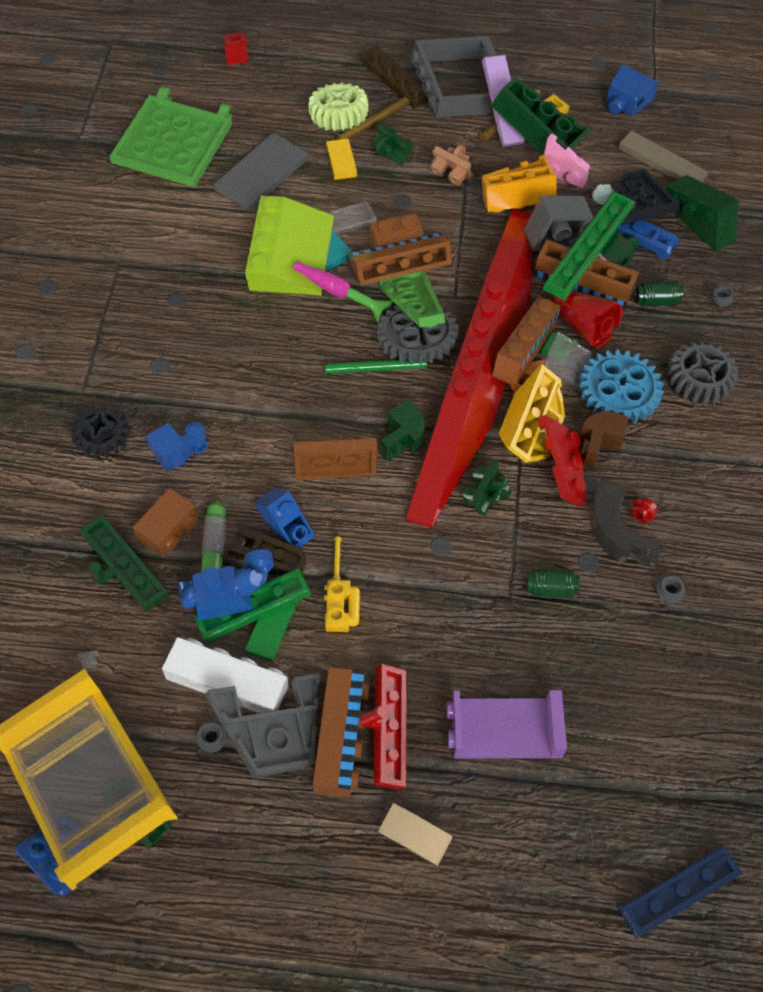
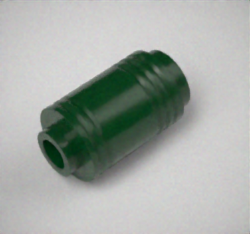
(659, 293)
(552, 582)

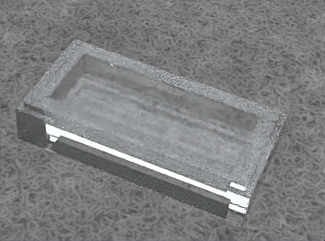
(352, 217)

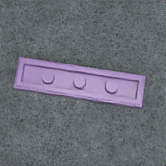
(497, 77)

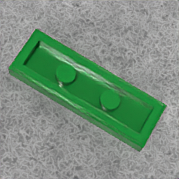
(269, 633)

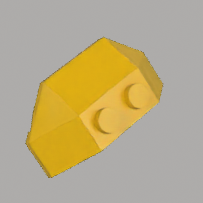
(535, 398)

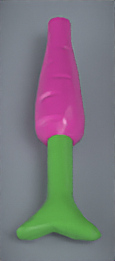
(341, 288)

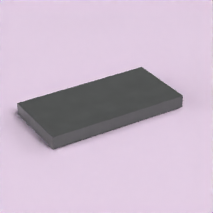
(261, 171)

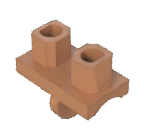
(454, 160)

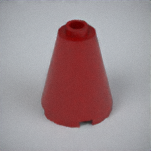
(590, 316)

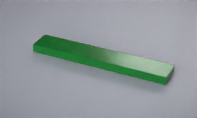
(588, 246)

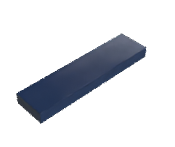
(679, 891)

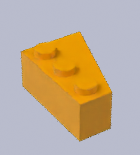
(519, 186)

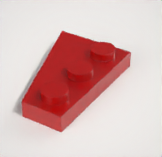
(568, 466)

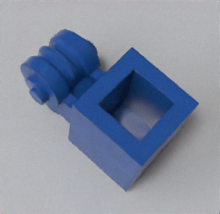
(174, 449)

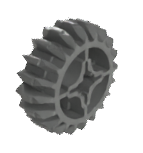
(699, 380)

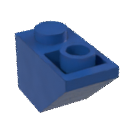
(284, 517)

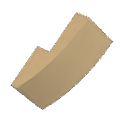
(415, 834)

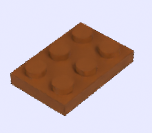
(335, 458)

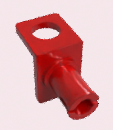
(235, 48)

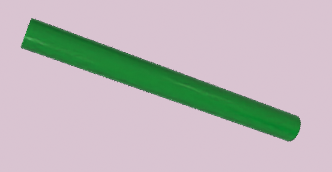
(372, 366)

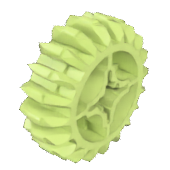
(338, 106)

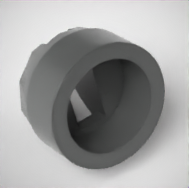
(723, 296)

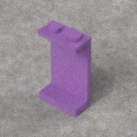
(507, 727)

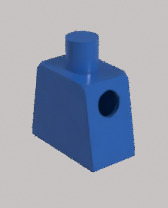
(630, 91)

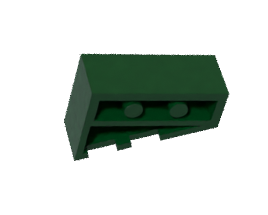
(706, 211)

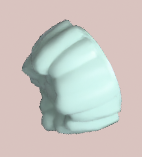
(602, 193)

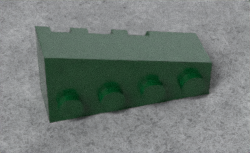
(537, 118)

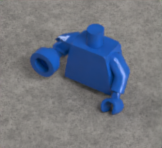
(226, 589)

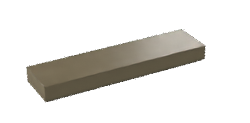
(660, 158)

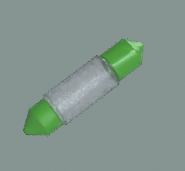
(213, 536)

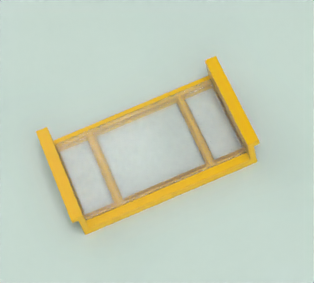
(82, 777)

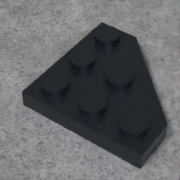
(649, 196)

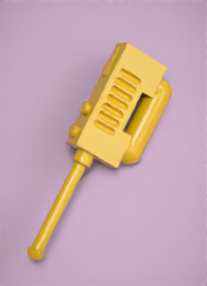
(337, 590)

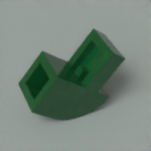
(407, 428)

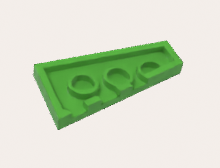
(415, 297)

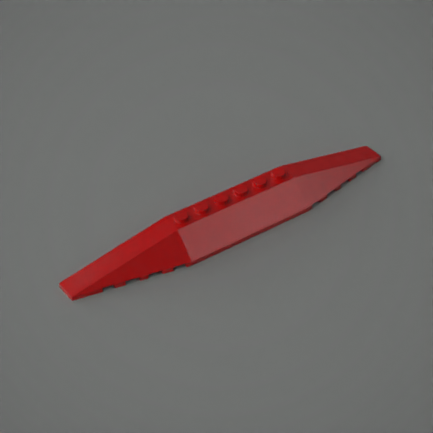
(473, 391)

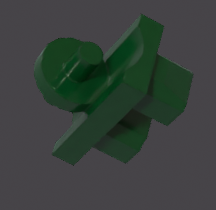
(391, 144)
(491, 488)

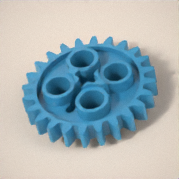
(622, 380)

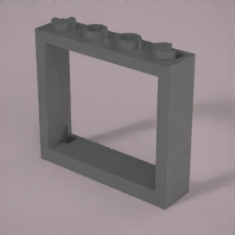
(445, 50)

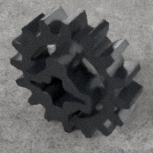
(100, 431)

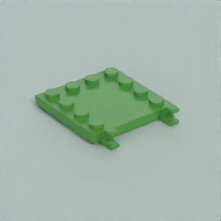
(172, 139)

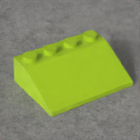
(281, 236)

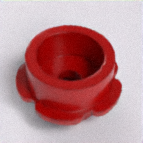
(644, 510)

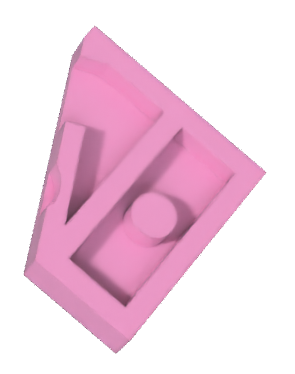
(566, 163)

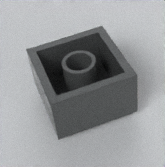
(558, 220)

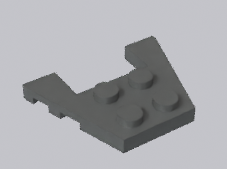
(276, 739)

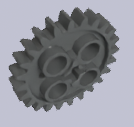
(402, 338)

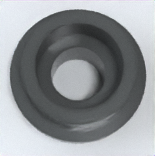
(675, 584)
(207, 729)

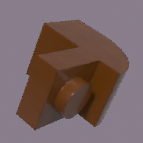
(603, 431)

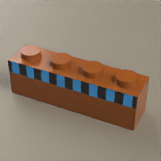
(400, 258)
(600, 280)
(526, 341)
(339, 733)

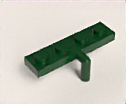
(122, 564)

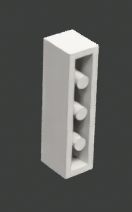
(212, 669)

